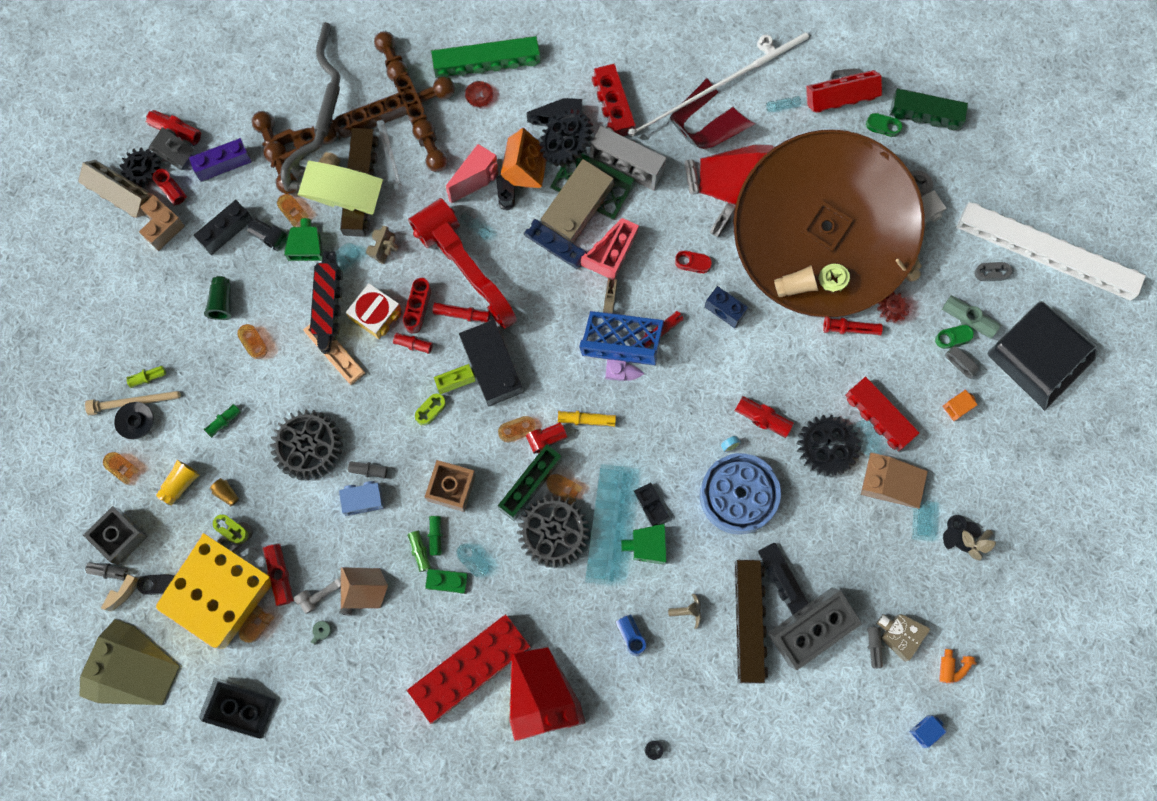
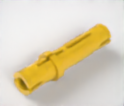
(586, 418)

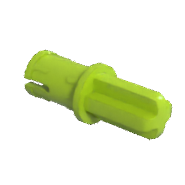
(145, 376)

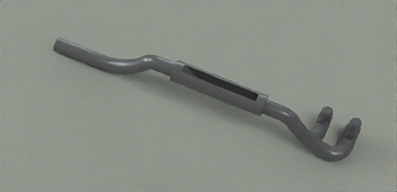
(324, 118)

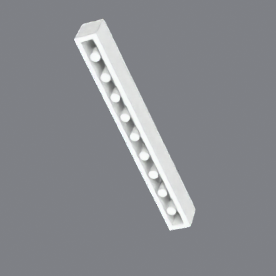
(1051, 251)

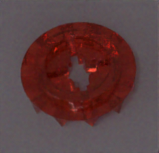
(475, 88)

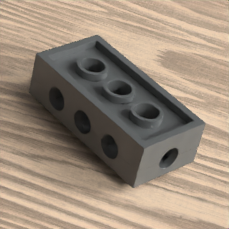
(826, 633)

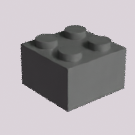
(115, 535)

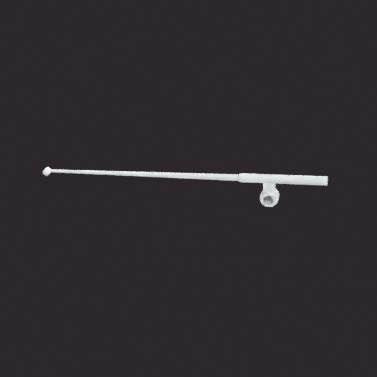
(770, 52)

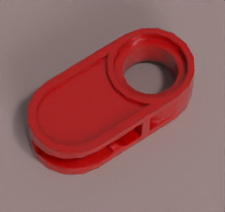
(697, 262)

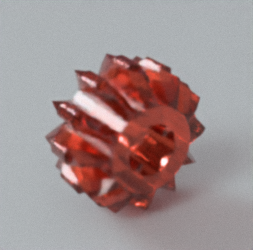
(896, 313)

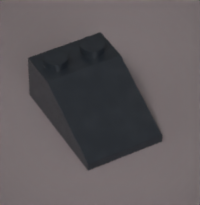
(236, 708)

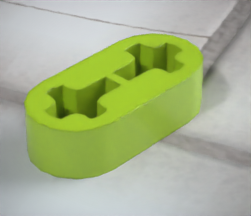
(433, 413)
(232, 526)

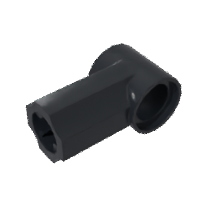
(269, 235)

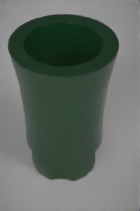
(219, 299)

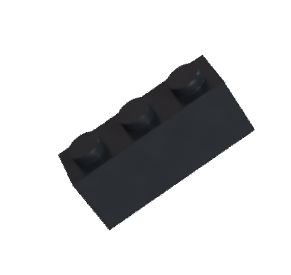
(223, 227)

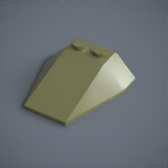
(126, 668)

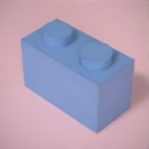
(361, 498)

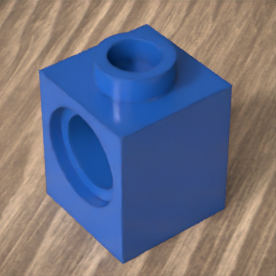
(928, 731)

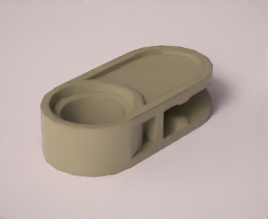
(610, 296)

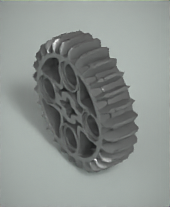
(309, 451)
(562, 535)

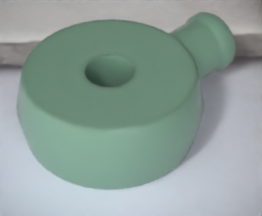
(320, 635)

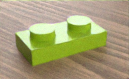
(454, 379)

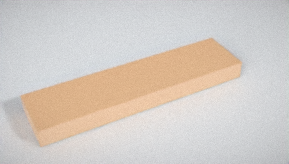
(341, 360)

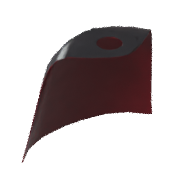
(717, 130)

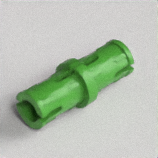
(419, 551)

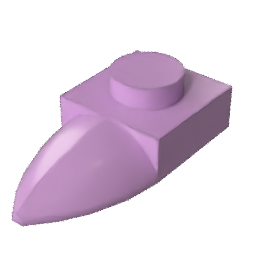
(622, 371)

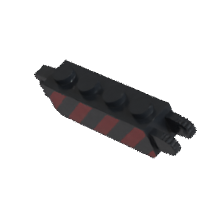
(325, 301)

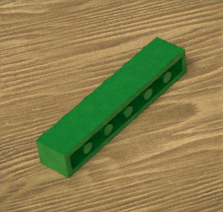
(485, 57)

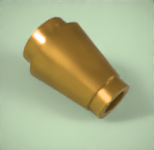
(224, 492)

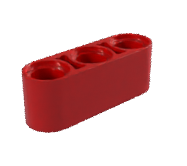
(417, 297)

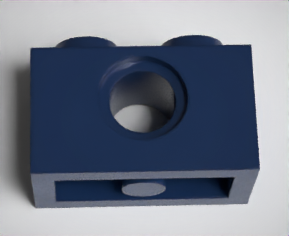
(726, 307)

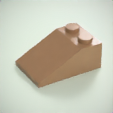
(893, 481)

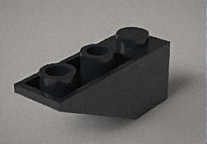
(544, 113)

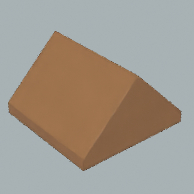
(362, 588)

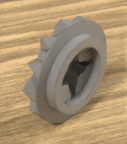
(922, 177)

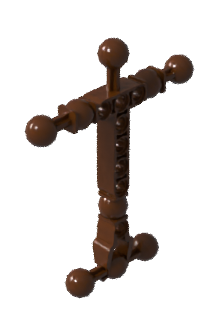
(398, 72)

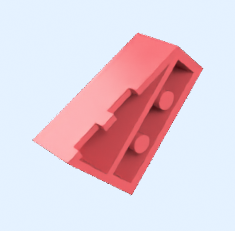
(610, 252)

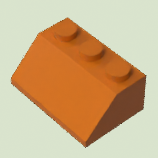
(523, 161)

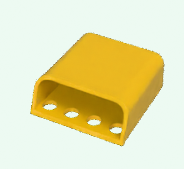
(213, 594)

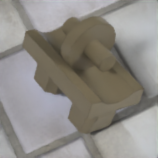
(384, 245)

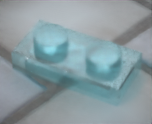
(923, 521)

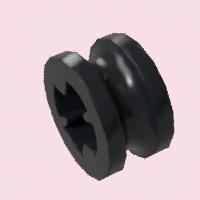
(647, 748)

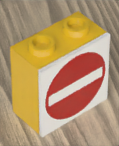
(374, 311)

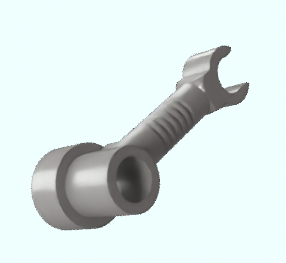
(307, 601)

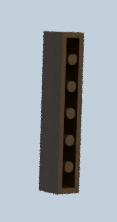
(360, 159)
(749, 622)

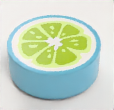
(730, 443)

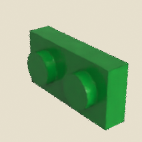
(446, 581)

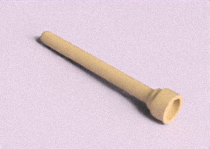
(93, 407)

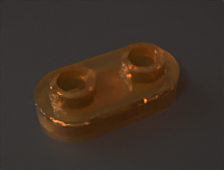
(252, 342)
(516, 428)

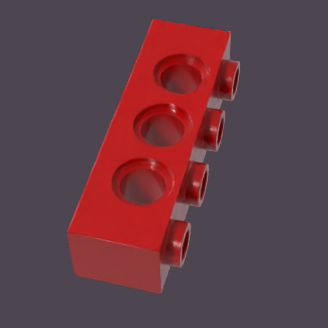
(609, 76)

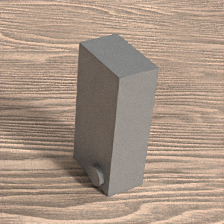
(628, 157)

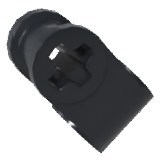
(505, 190)

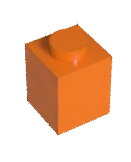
(960, 405)

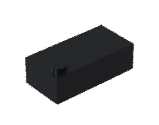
(491, 363)

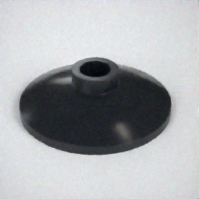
(127, 414)

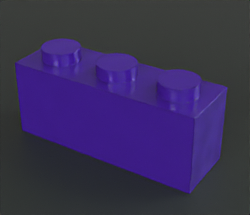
(220, 159)

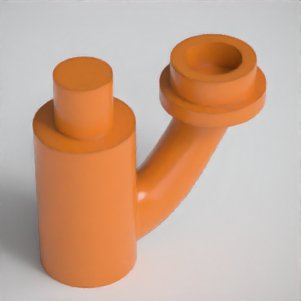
(947, 667)

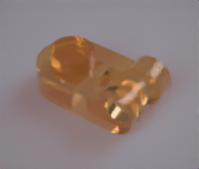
(288, 204)
(114, 464)
(557, 483)
(250, 631)

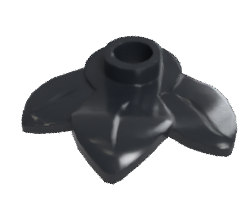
(953, 535)

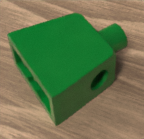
(304, 243)
(647, 544)

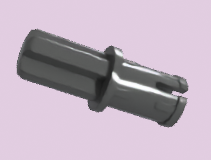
(367, 469)
(106, 571)
(875, 647)

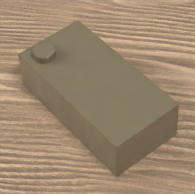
(577, 201)

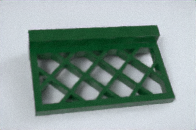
(620, 180)

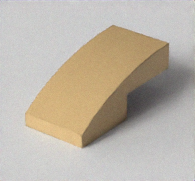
(115, 599)

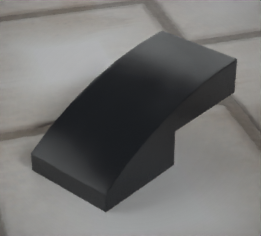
(651, 505)

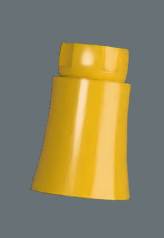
(177, 482)

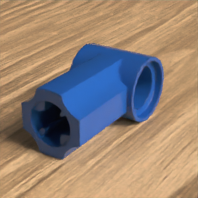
(630, 634)

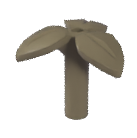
(982, 544)
(692, 609)

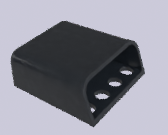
(1042, 354)

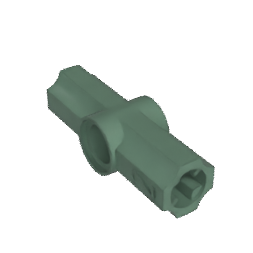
(980, 323)

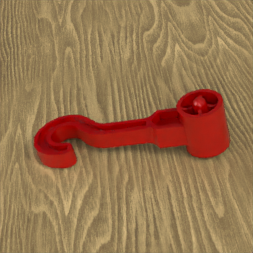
(438, 225)

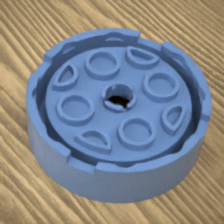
(729, 511)

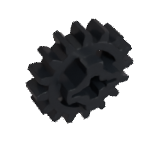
(140, 166)

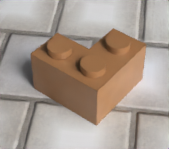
(163, 223)

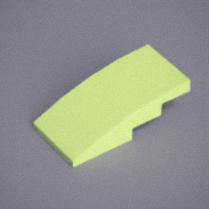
(340, 187)

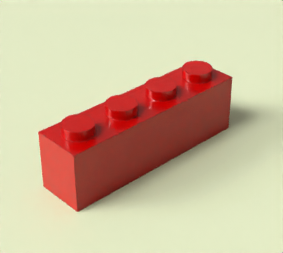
(844, 91)
(882, 414)

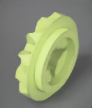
(838, 271)

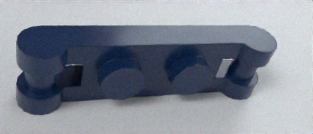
(555, 244)

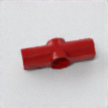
(183, 131)
(764, 416)
(275, 561)

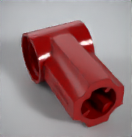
(169, 187)
(539, 438)

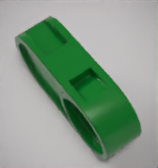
(879, 124)
(958, 336)

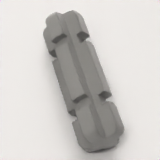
(691, 176)

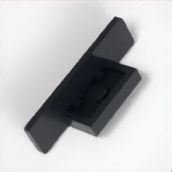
(783, 578)

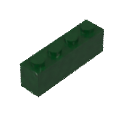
(928, 109)
(530, 482)

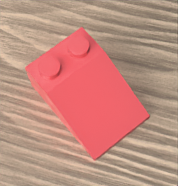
(473, 174)

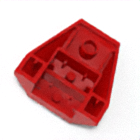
(726, 172)
(541, 696)

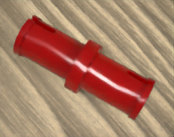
(413, 343)

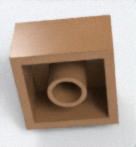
(450, 486)

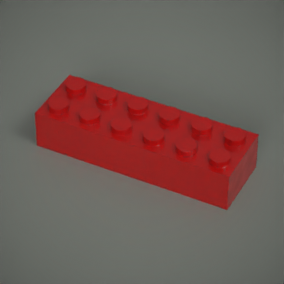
(467, 669)

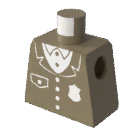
(902, 635)

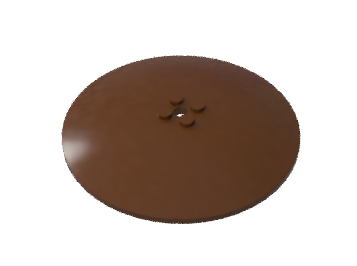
(837, 180)

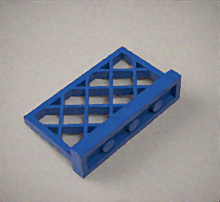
(621, 352)

